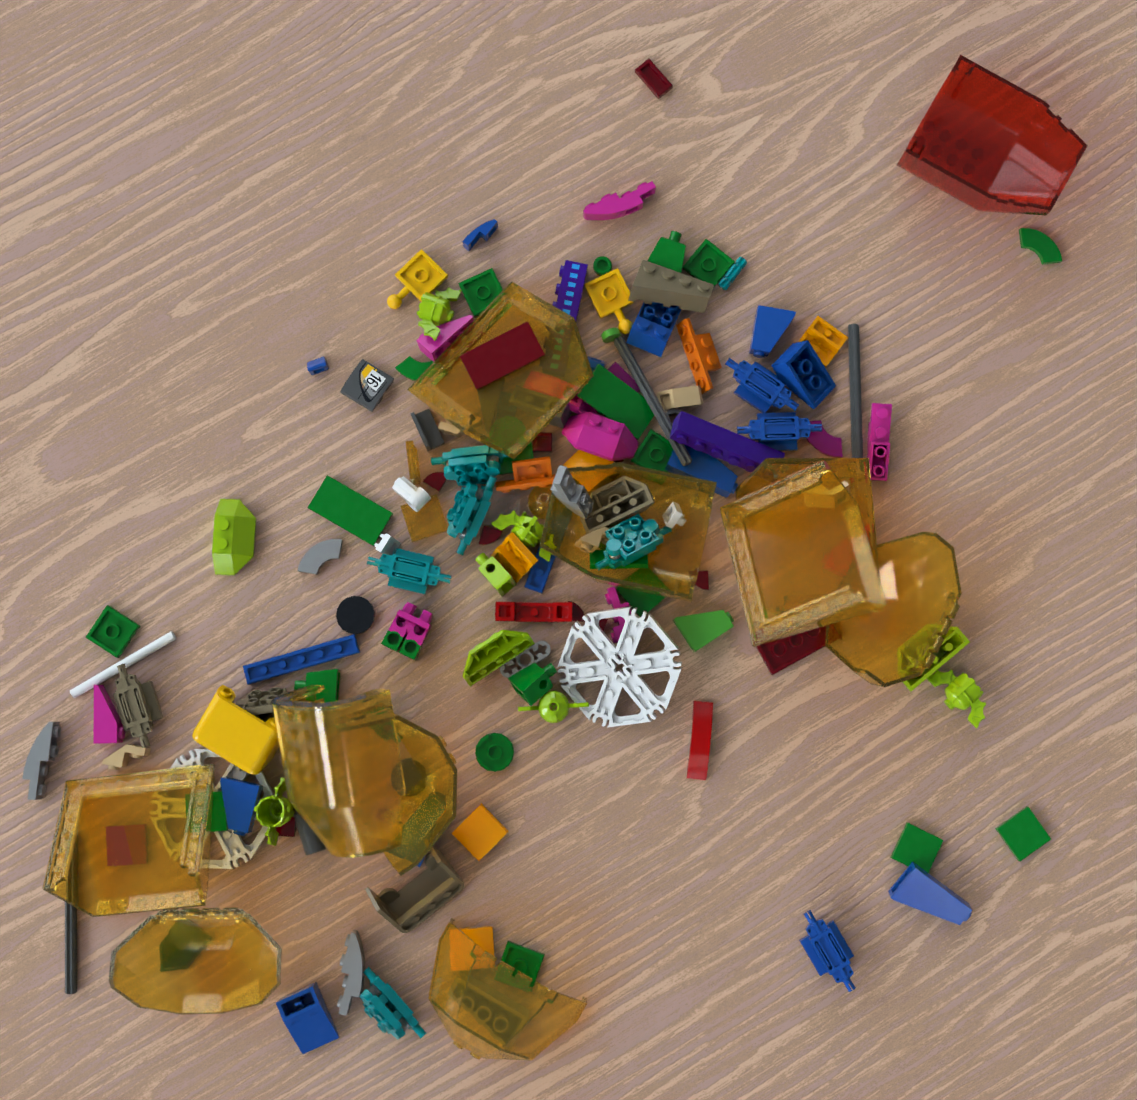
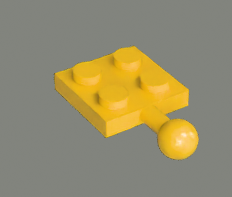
(418, 277)
(609, 296)

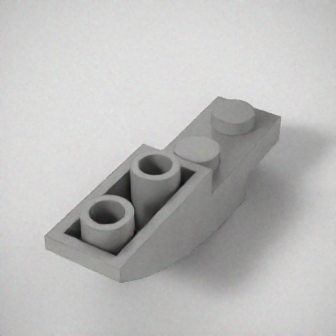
(571, 494)
(36, 766)
(354, 965)

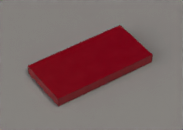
(502, 355)
(791, 649)

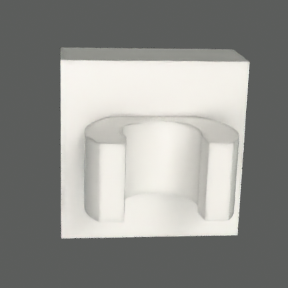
(674, 515)
(387, 545)

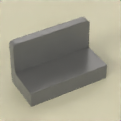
(428, 429)

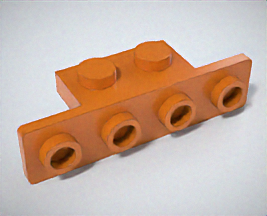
(700, 354)
(528, 474)

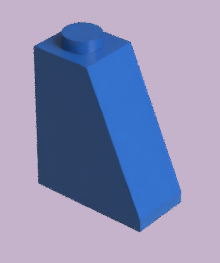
(768, 328)
(239, 803)

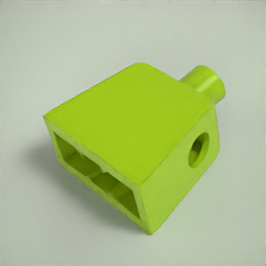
(499, 578)

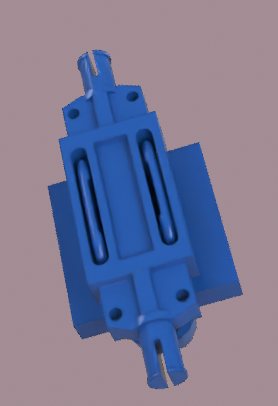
(760, 386)
(779, 430)
(828, 950)

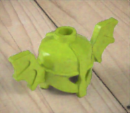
(436, 310)
(525, 528)
(961, 694)
(561, 703)
(269, 812)

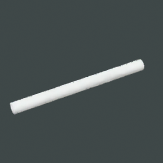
(128, 661)

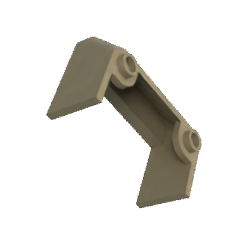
(420, 896)

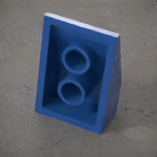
(804, 373)

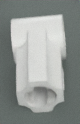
(414, 496)

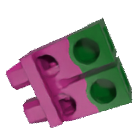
(407, 625)

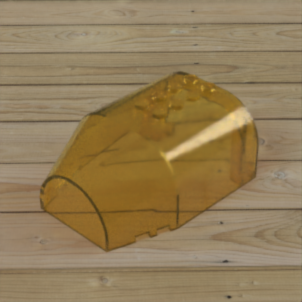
(673, 564)
(343, 768)

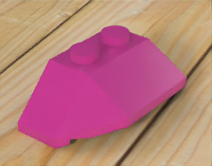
(600, 436)

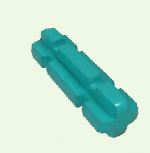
(733, 272)

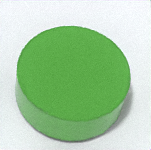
(610, 334)

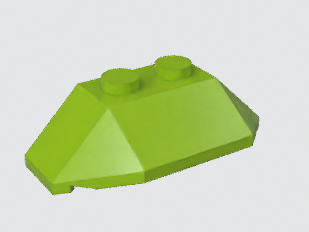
(232, 537)
(952, 644)
(494, 653)

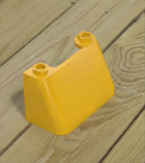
(236, 733)

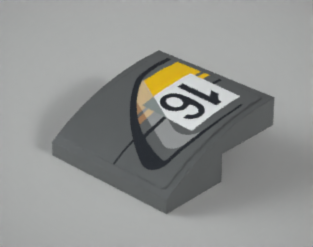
(367, 385)

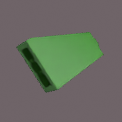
(703, 627)

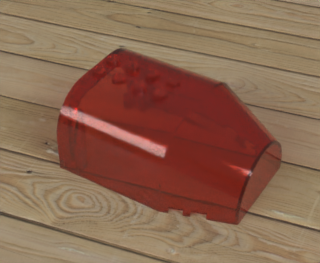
(992, 144)

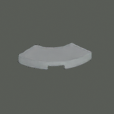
(319, 554)

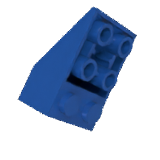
(653, 327)
(307, 1018)

